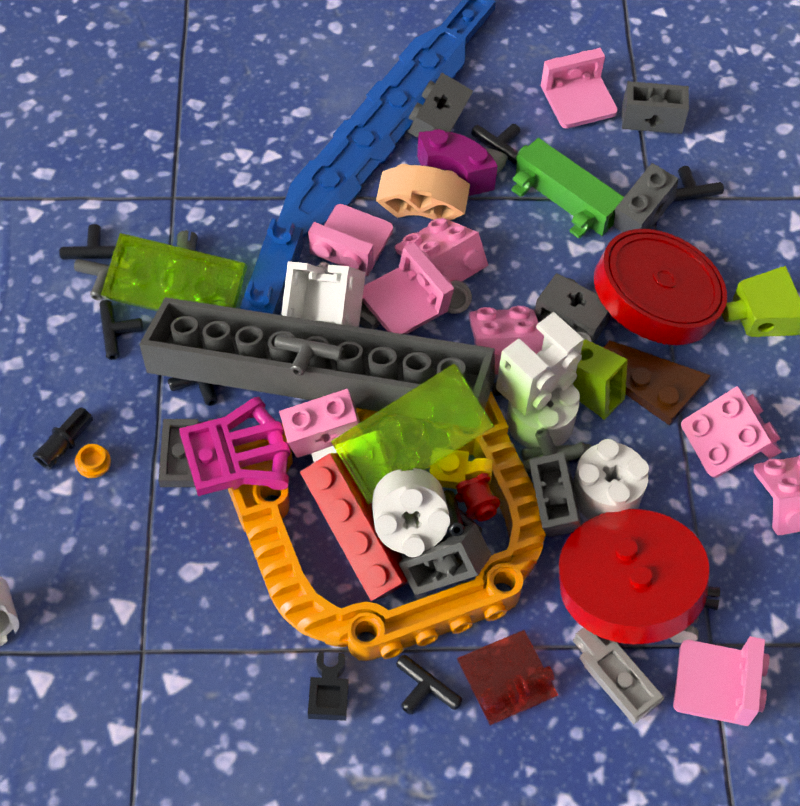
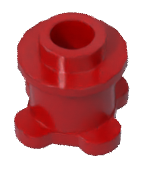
(478, 497)

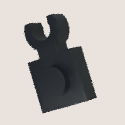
(328, 694)

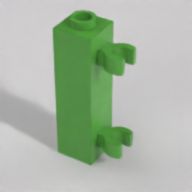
(567, 186)

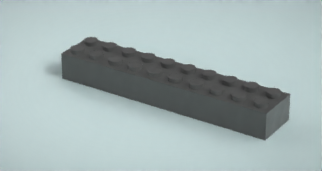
(239, 352)

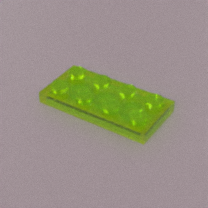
(149, 271)
(413, 430)

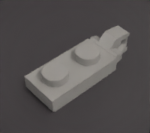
(618, 675)

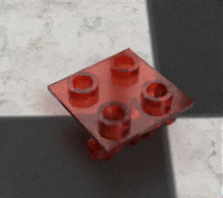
(507, 677)

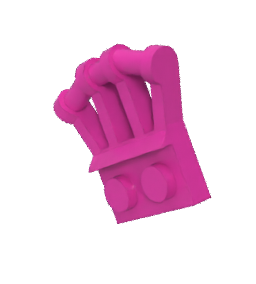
(213, 456)

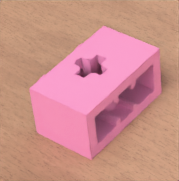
(318, 422)

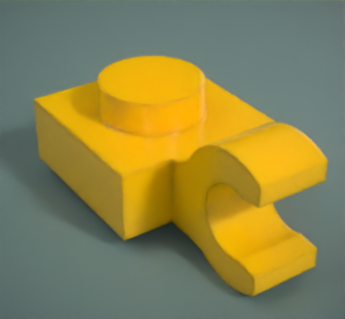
(457, 468)

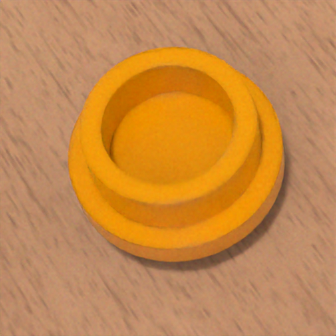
(92, 461)

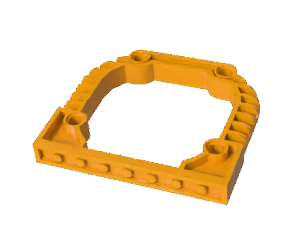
(419, 620)

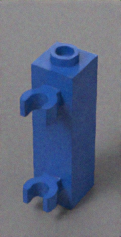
(267, 283)

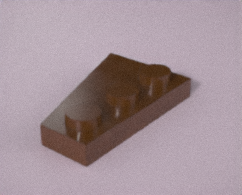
(658, 383)

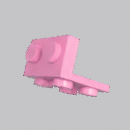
(576, 88)
(350, 238)
(451, 246)
(409, 294)
(503, 327)
(730, 432)
(783, 483)
(721, 681)

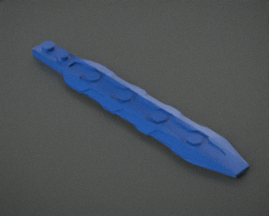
(381, 119)

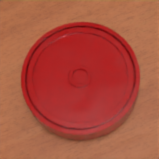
(660, 286)
(634, 576)

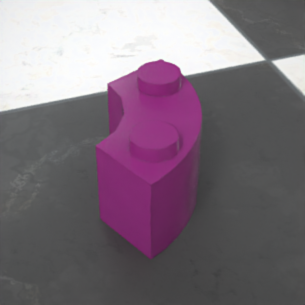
(460, 155)

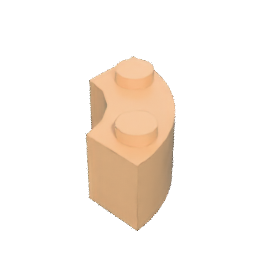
(423, 192)

